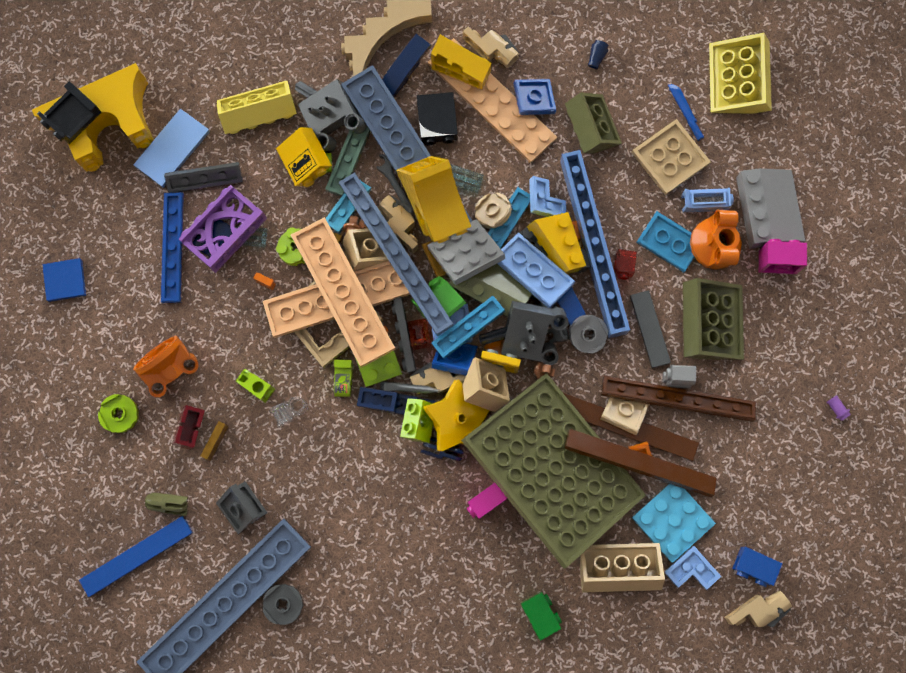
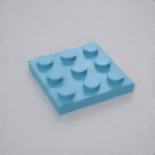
(673, 521)

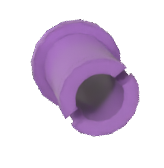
(838, 407)

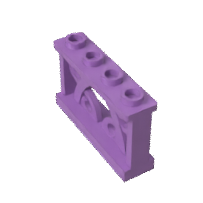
(214, 212)

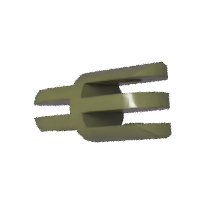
(167, 503)

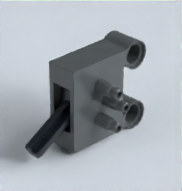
(328, 111)
(527, 332)

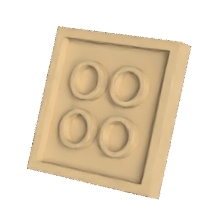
(671, 157)

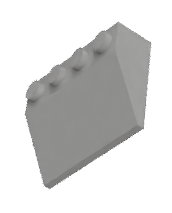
(769, 206)

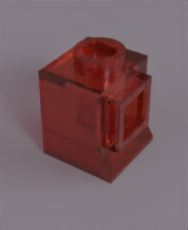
(625, 264)

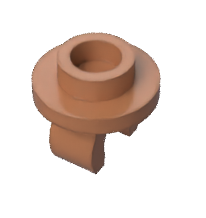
(352, 224)
(541, 369)

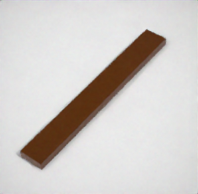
(678, 398)
(653, 435)
(640, 463)

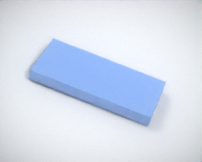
(171, 147)
(535, 271)

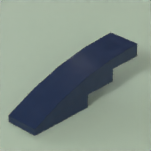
(405, 64)
(384, 400)

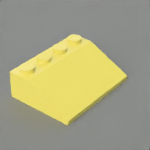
(740, 75)

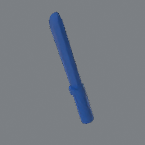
(682, 103)

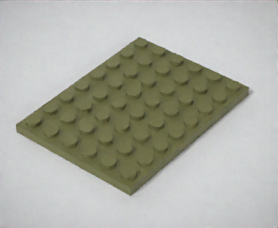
(555, 490)

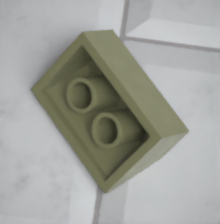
(592, 122)

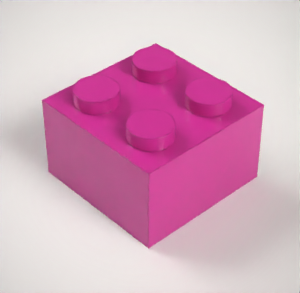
(782, 257)

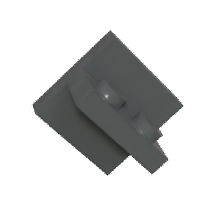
(241, 507)

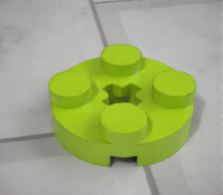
(285, 248)
(128, 418)

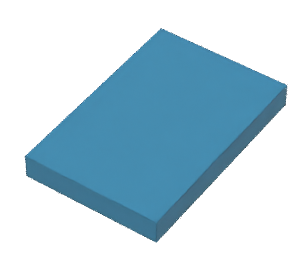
(667, 241)

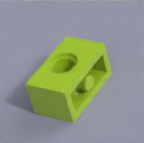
(416, 423)

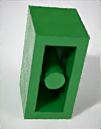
(541, 616)

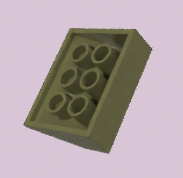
(496, 283)
(712, 320)

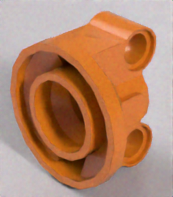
(706, 243)
(165, 364)

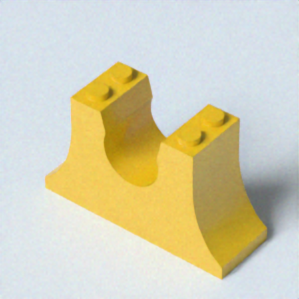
(121, 104)
(434, 198)

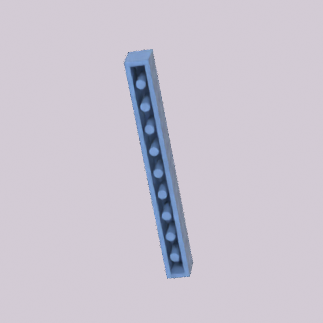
(594, 243)

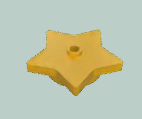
(454, 417)

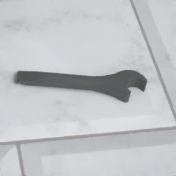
(387, 171)
(394, 386)

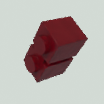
(189, 420)

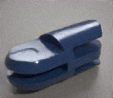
(442, 453)

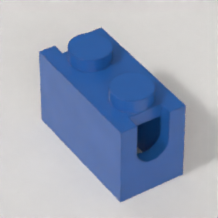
(758, 566)

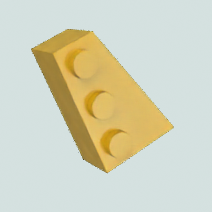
(459, 63)
(559, 241)

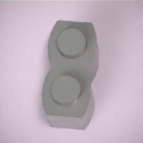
(679, 376)

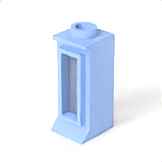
(707, 200)

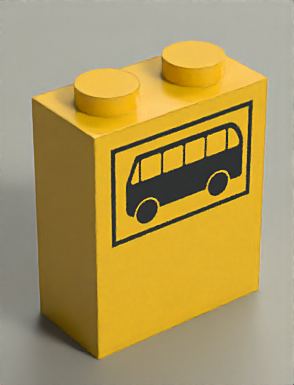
(304, 157)

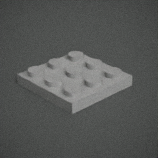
(467, 253)

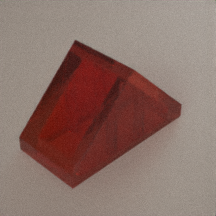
(419, 334)

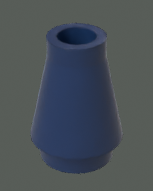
(598, 52)

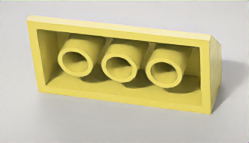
(256, 107)

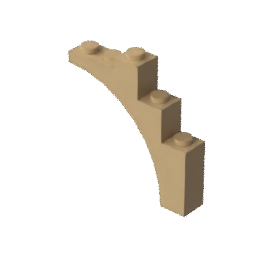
(397, 16)

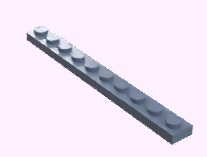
(396, 254)

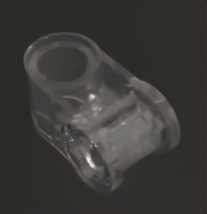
(285, 412)

